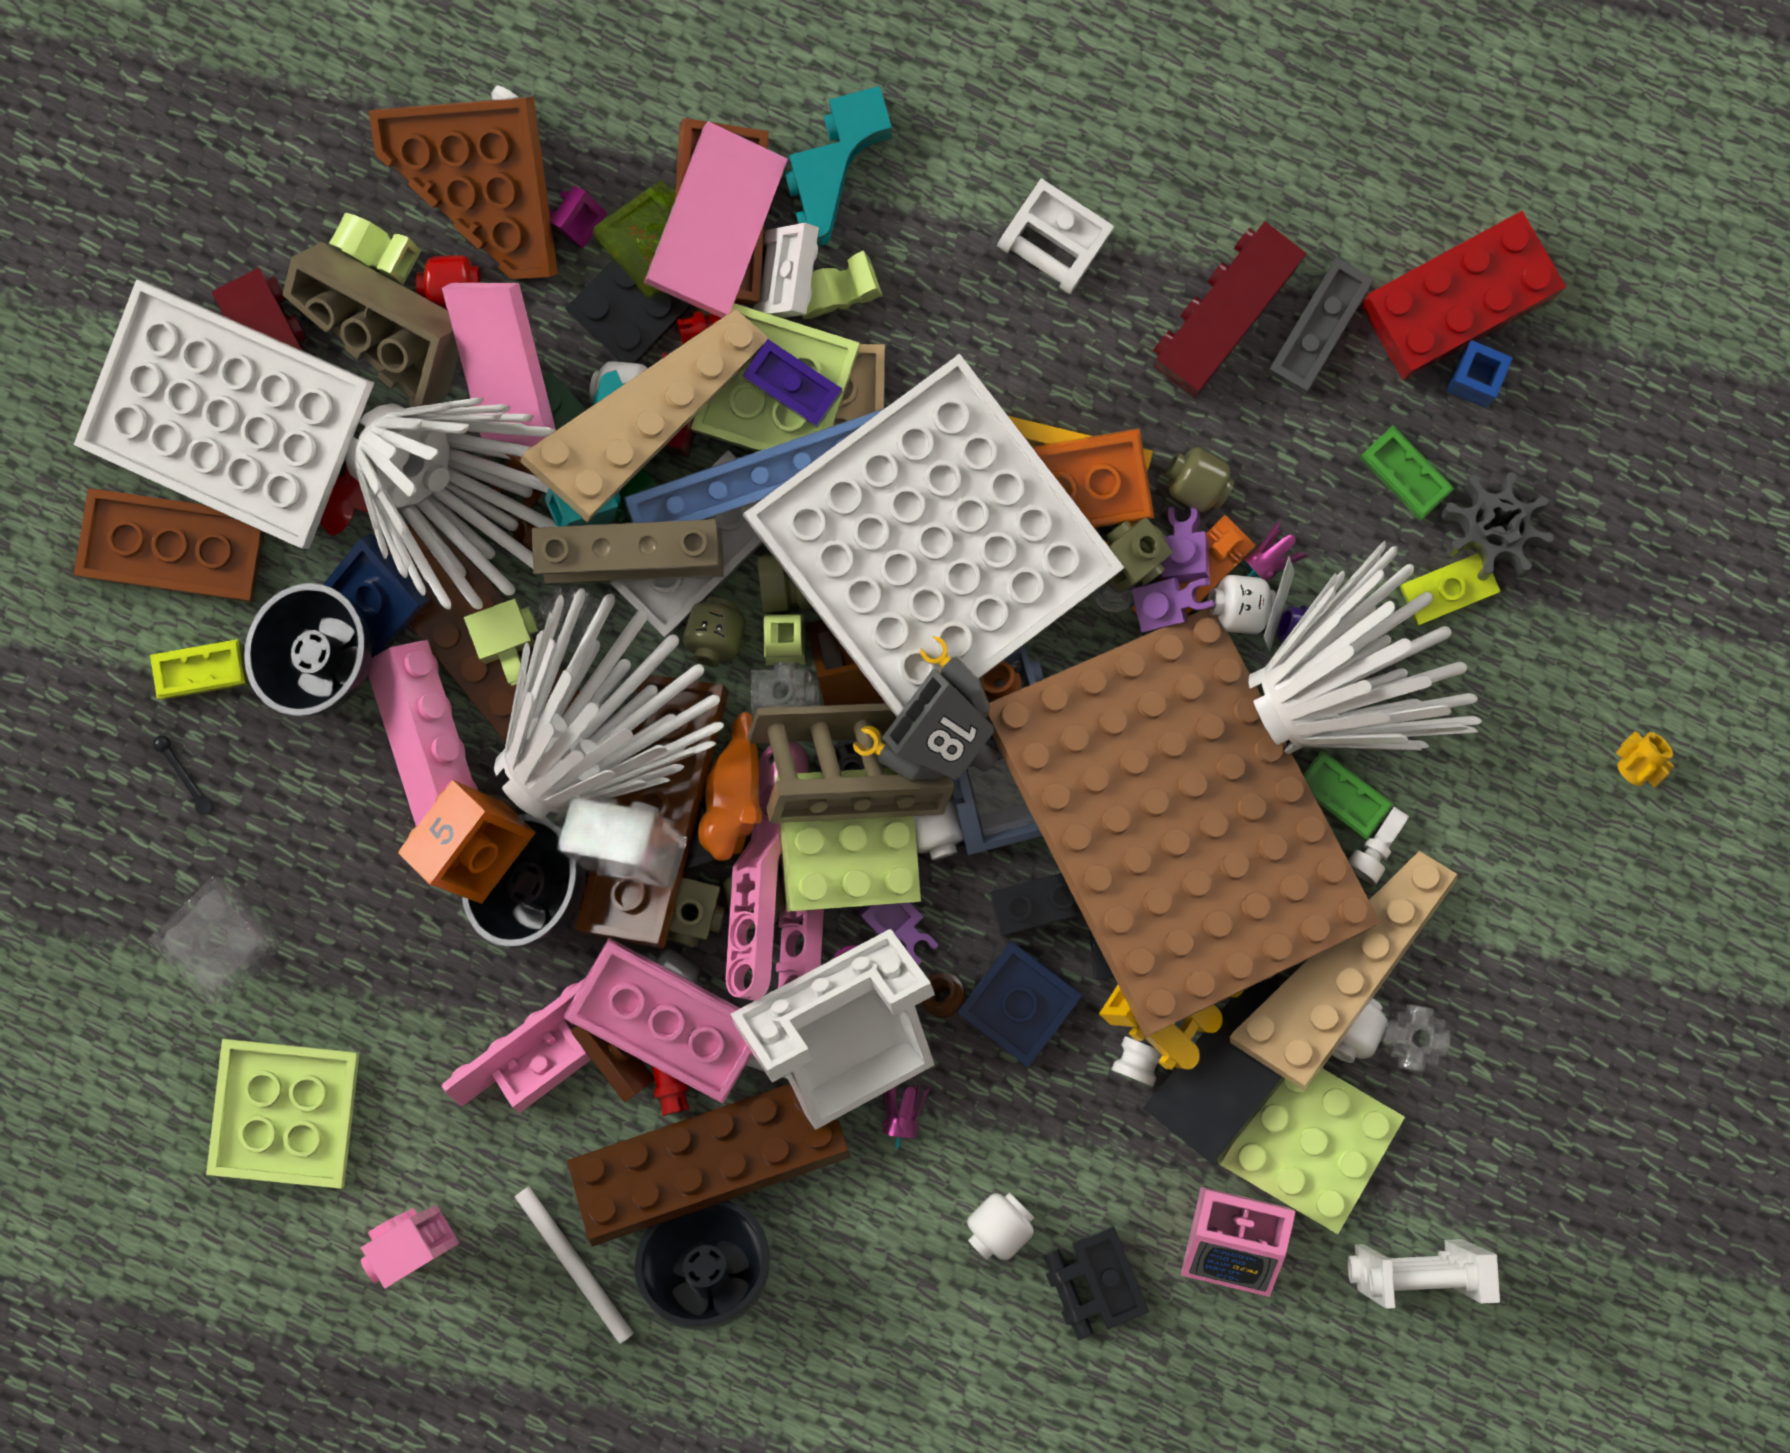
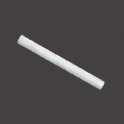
(574, 1265)

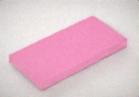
(716, 220)
(499, 352)
(661, 1020)

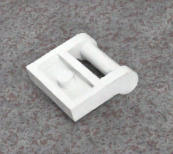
(1064, 224)
(788, 270)

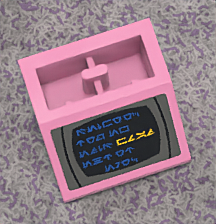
(1237, 1241)

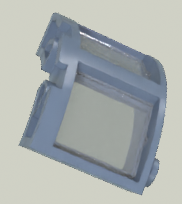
(1001, 809)

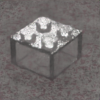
(622, 841)
(216, 940)

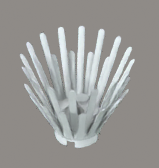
(411, 465)
(1332, 647)
(570, 755)

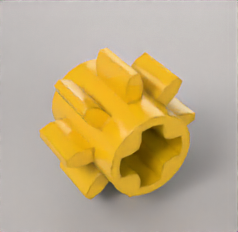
(1645, 759)

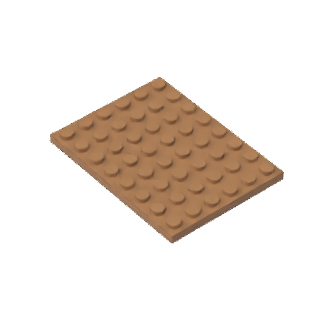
(1178, 820)

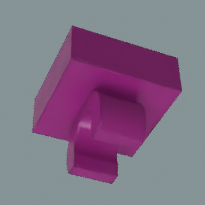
(577, 216)

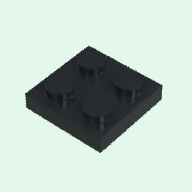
(621, 314)

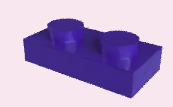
(792, 383)

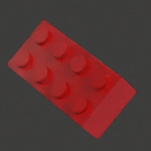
(1462, 295)

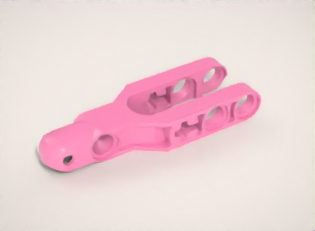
(758, 869)

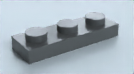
(1320, 325)

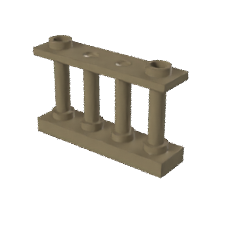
(628, 552)
(836, 795)

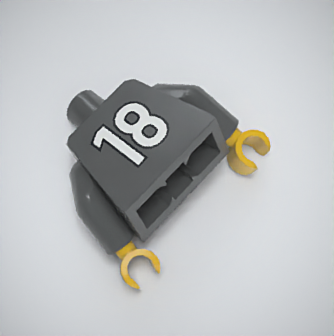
(939, 727)

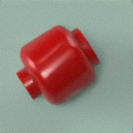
(440, 272)

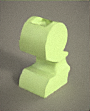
(374, 247)
(843, 288)
(784, 638)

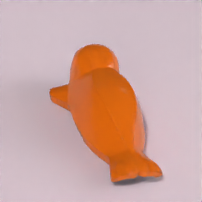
(732, 795)

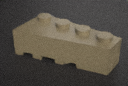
(377, 320)

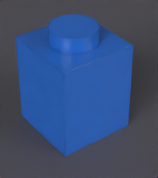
(1479, 374)

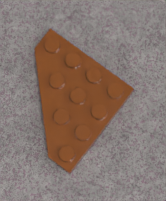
(480, 170)

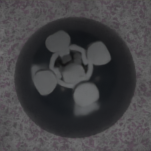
(307, 650)
(534, 895)
(696, 1248)

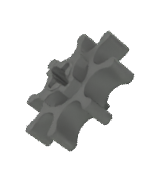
(1497, 542)

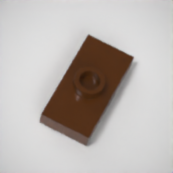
(621, 1069)

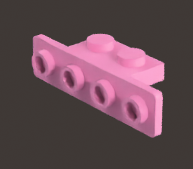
(526, 1060)

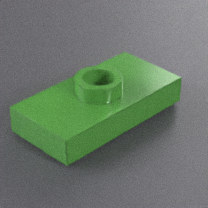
(1406, 473)
(1346, 795)

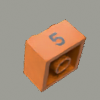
(466, 842)

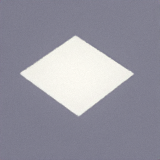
(1279, 603)

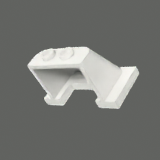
(843, 1028)

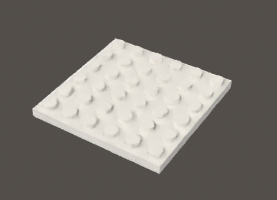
(931, 530)

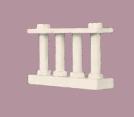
(1459, 1267)

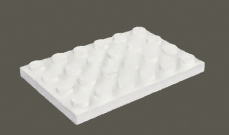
(223, 414)

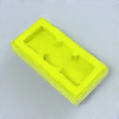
(1451, 588)
(199, 669)

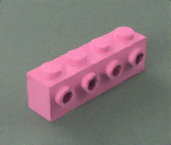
(418, 724)
(406, 1244)

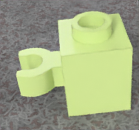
(501, 634)

